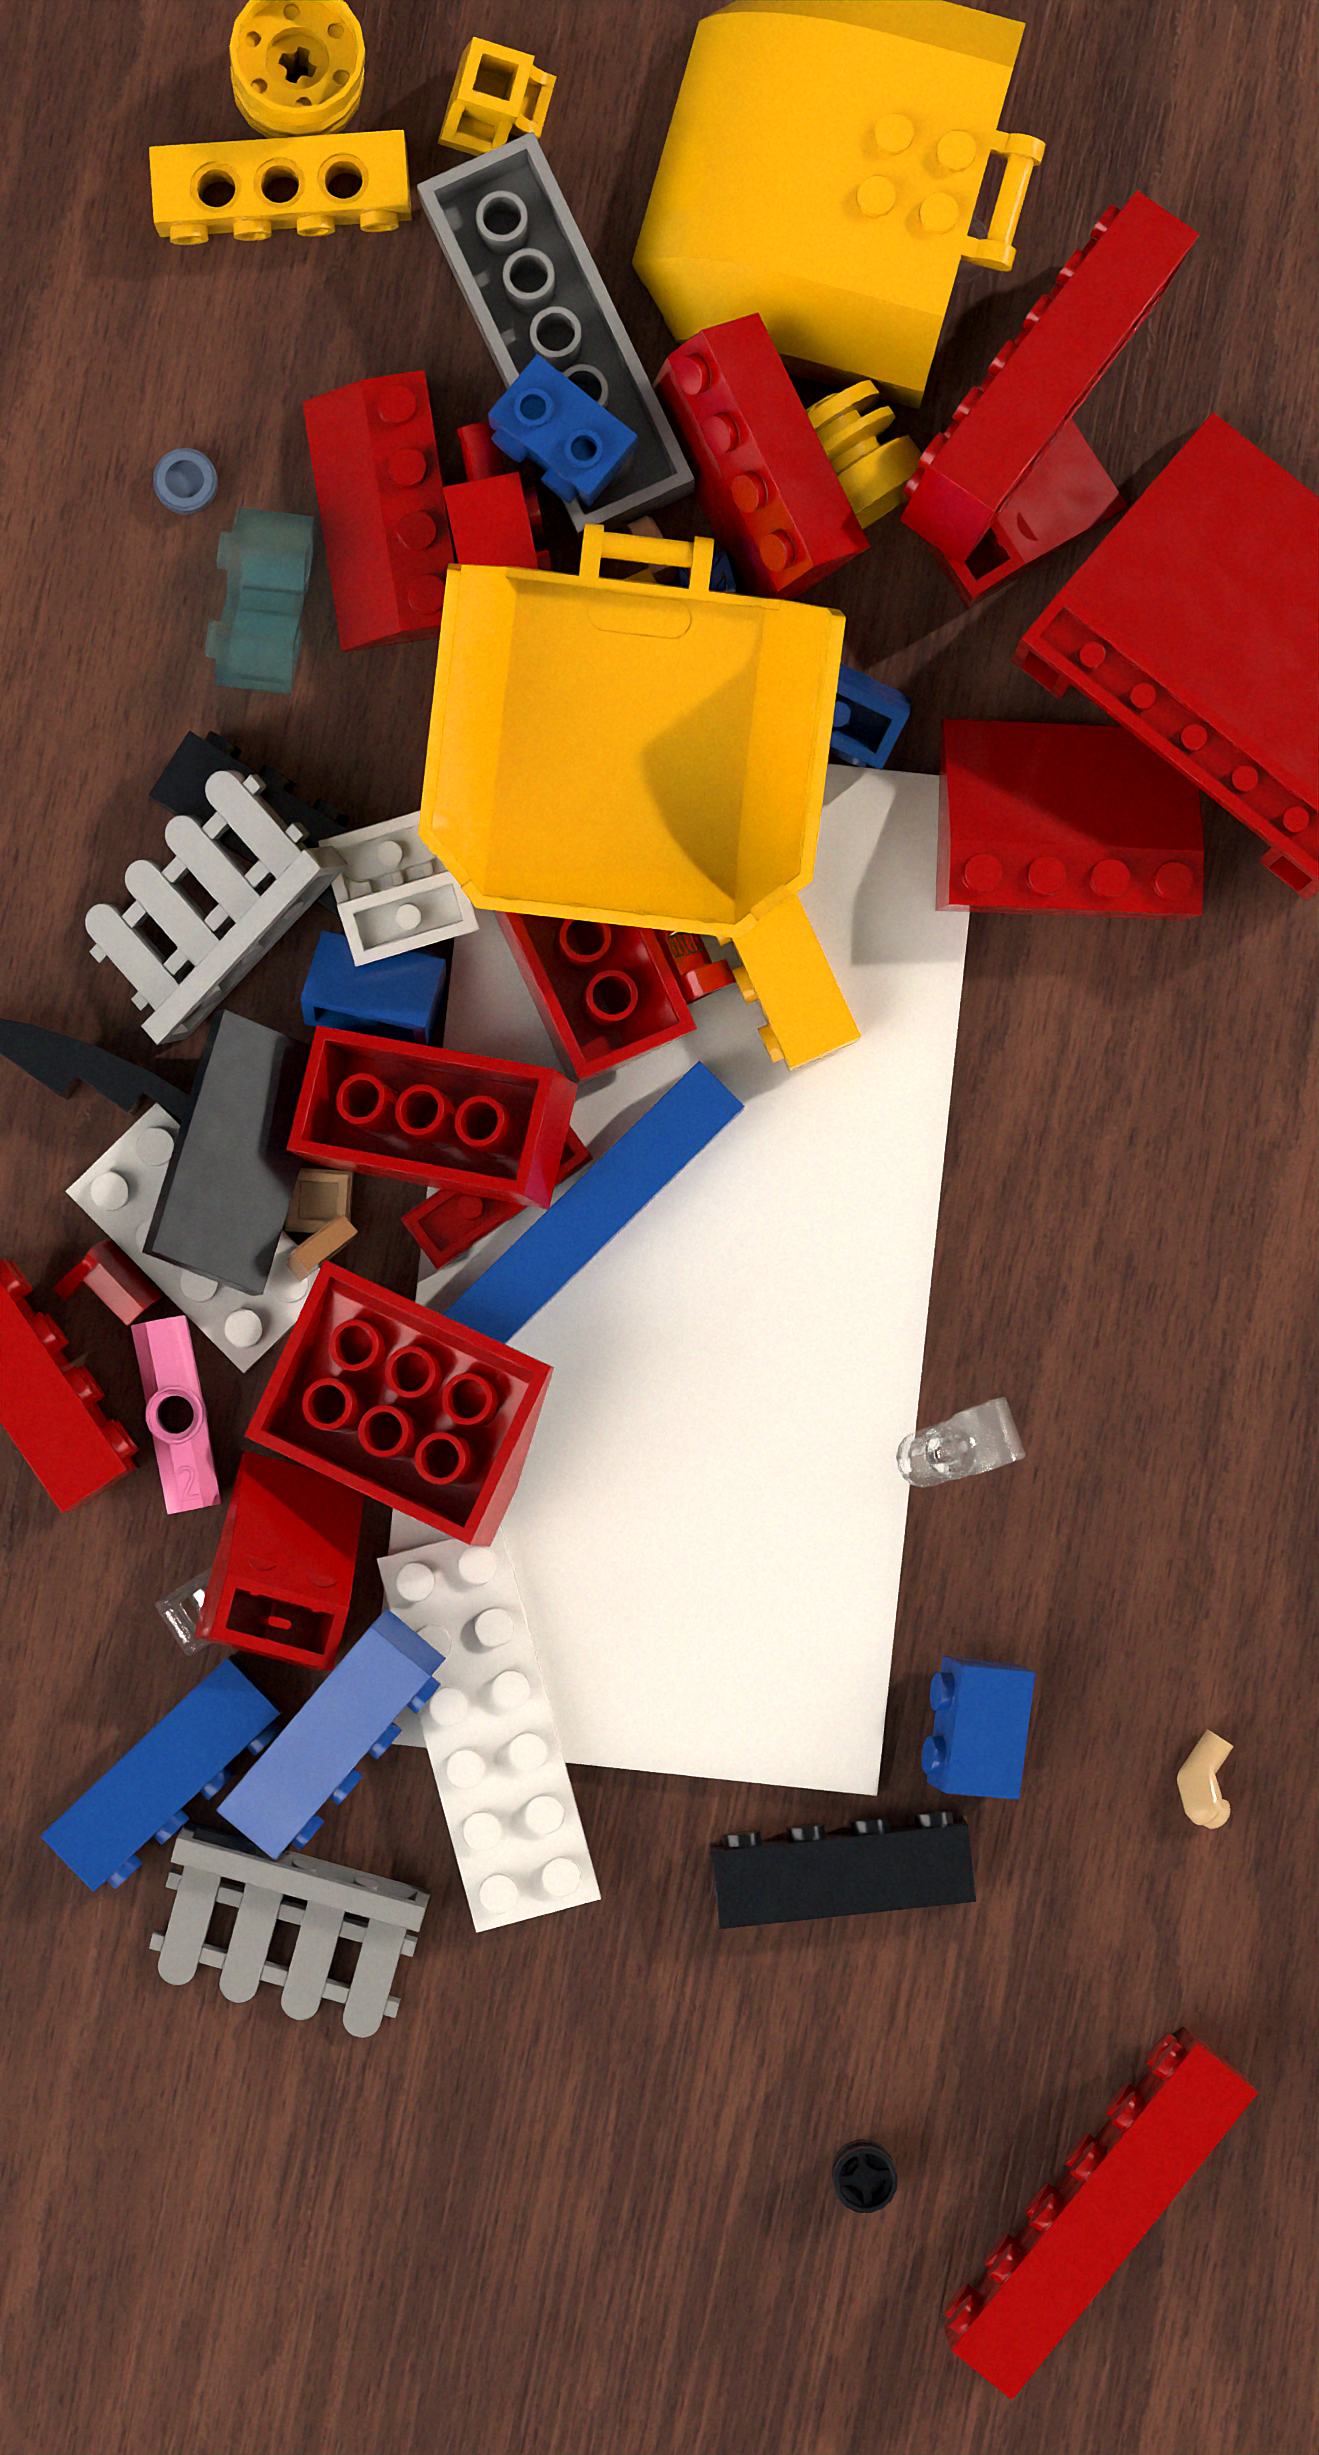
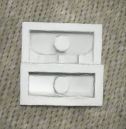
(395, 891)

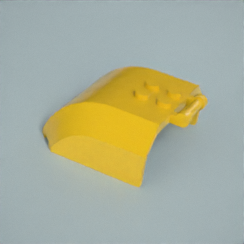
(835, 180)
(628, 741)

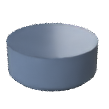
(185, 481)

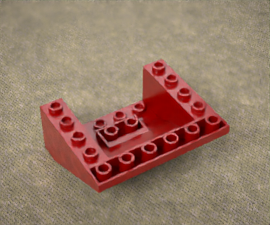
(1207, 637)

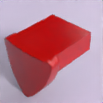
(114, 1280)

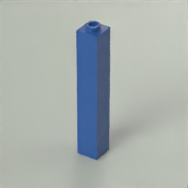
(597, 1206)

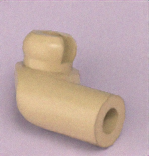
(1199, 1783)

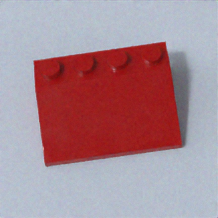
(757, 461)
(1064, 824)
(403, 1405)

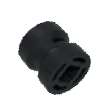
(865, 2188)

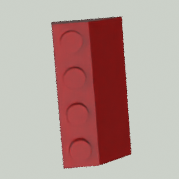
(381, 509)
(597, 990)

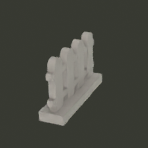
(258, 914)
(329, 1893)

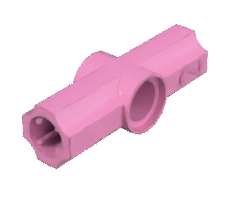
(168, 1371)

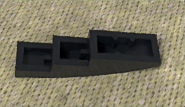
(65, 1062)

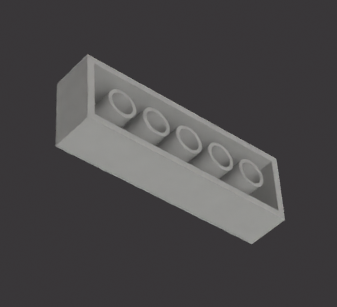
(543, 296)

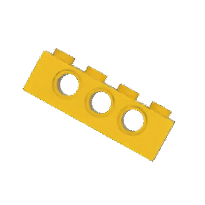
(186, 170)

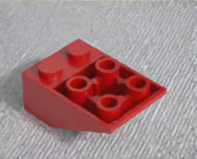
(1052, 509)
(283, 1564)

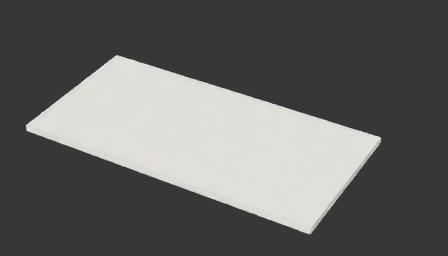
(736, 1368)

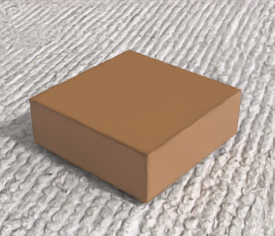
(321, 1247)

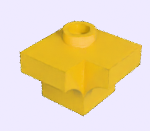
(494, 96)

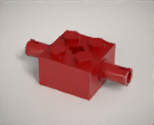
(491, 512)

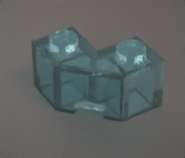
(266, 586)

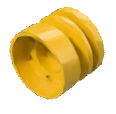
(275, 40)
(866, 470)

